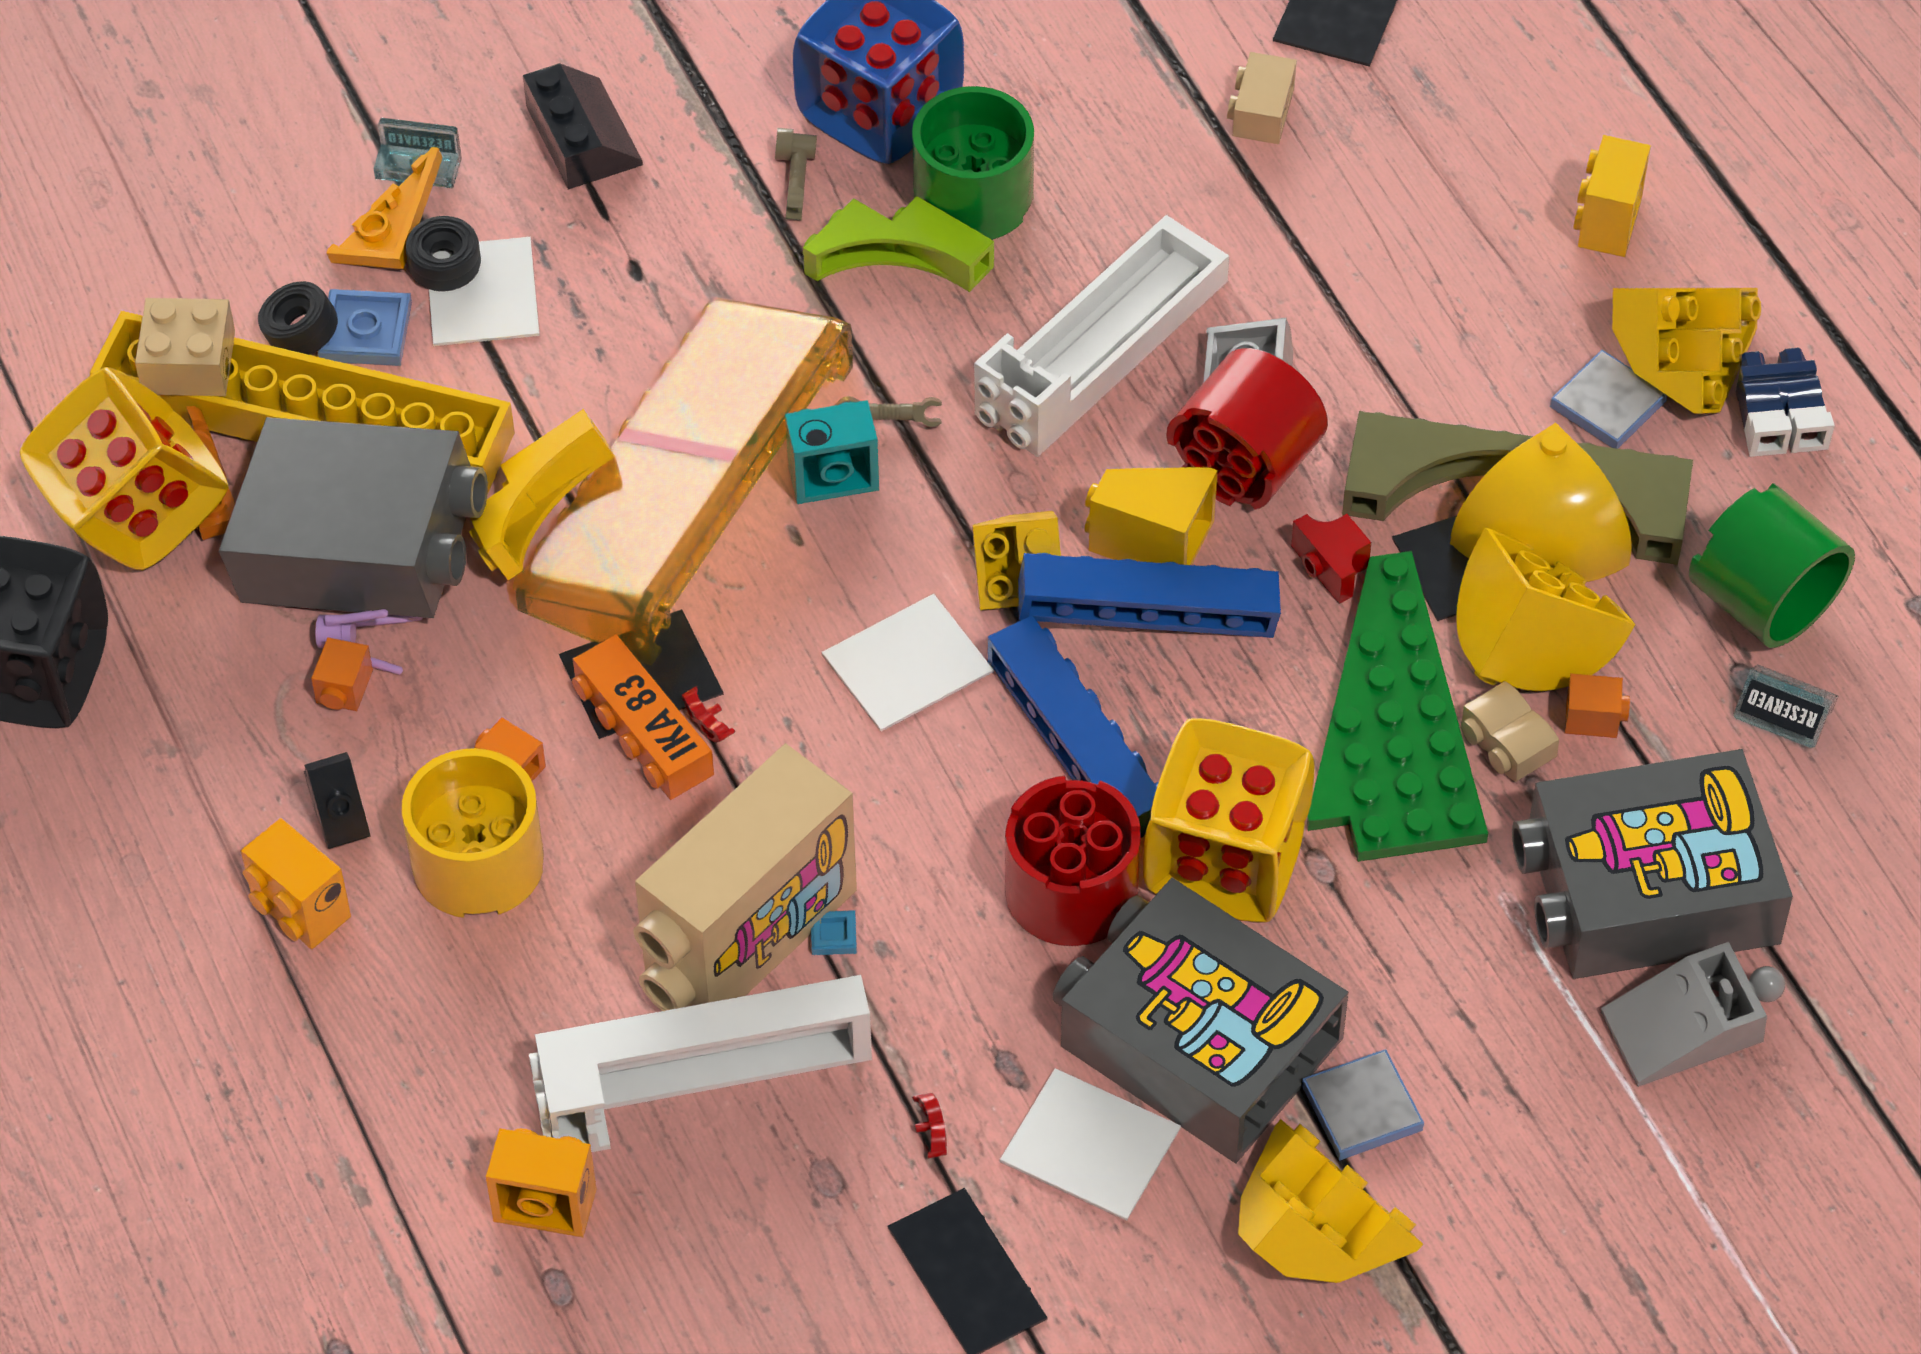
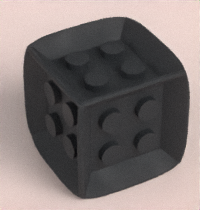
(48, 632)

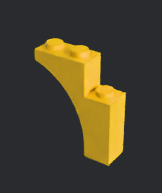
(533, 487)

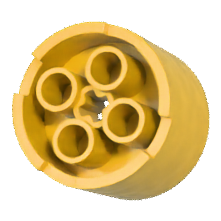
(473, 832)

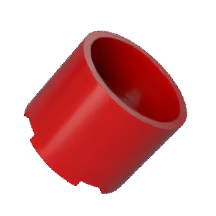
(1250, 424)
(1070, 859)

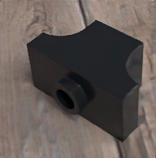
(336, 800)

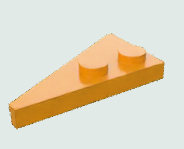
(383, 231)

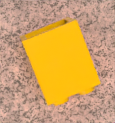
(1151, 513)

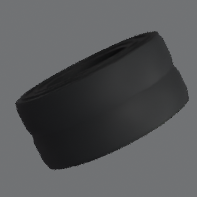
(438, 234)
(290, 303)

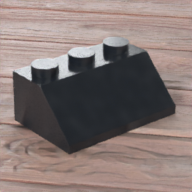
(579, 124)

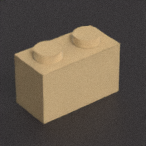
(1263, 97)

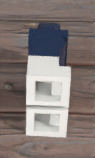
(1782, 403)

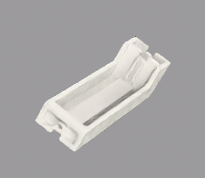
(1097, 336)
(694, 1051)

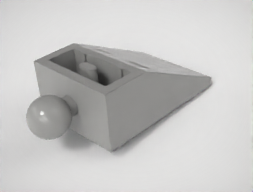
(1681, 1024)

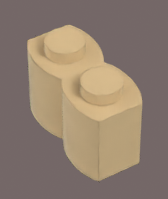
(1509, 731)

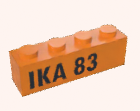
(642, 717)

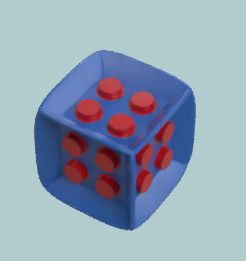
(872, 67)

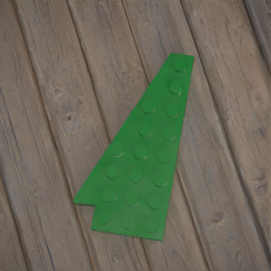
(1394, 739)

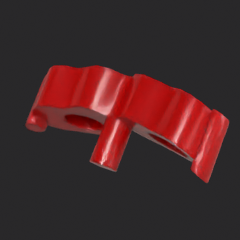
(709, 725)
(935, 1123)

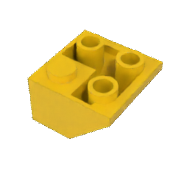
(1000, 552)

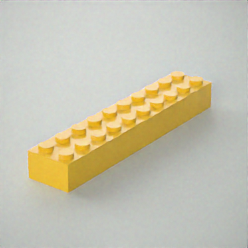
(307, 387)

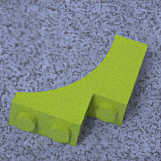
(914, 238)

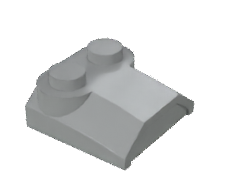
(1267, 335)

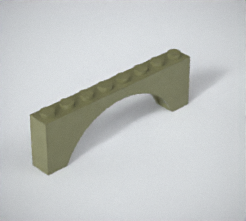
(1404, 456)

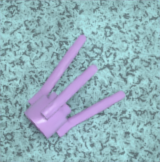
(344, 628)

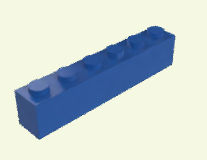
(1149, 595)
(1068, 714)

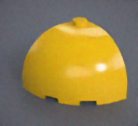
(1552, 501)
(1533, 620)

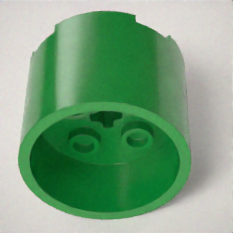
(975, 158)
(1772, 565)

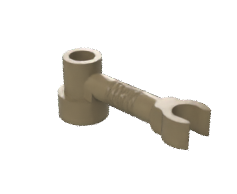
(797, 149)
(902, 411)

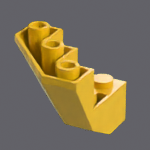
(1686, 339)
(1314, 1216)

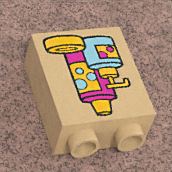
(746, 884)

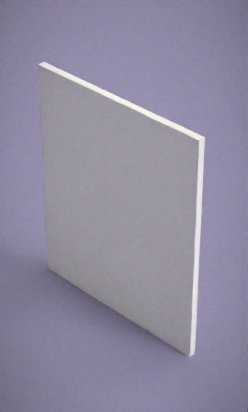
(495, 303)
(907, 662)
(1090, 1144)

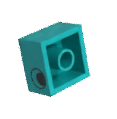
(832, 451)

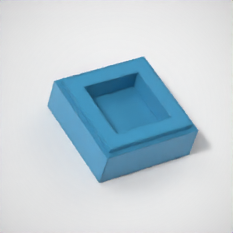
(835, 934)

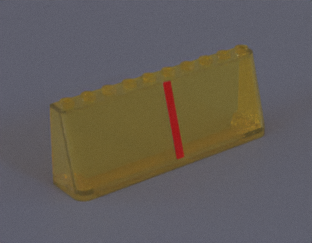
(680, 472)

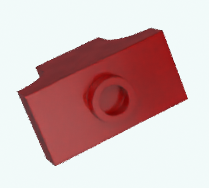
(1332, 552)

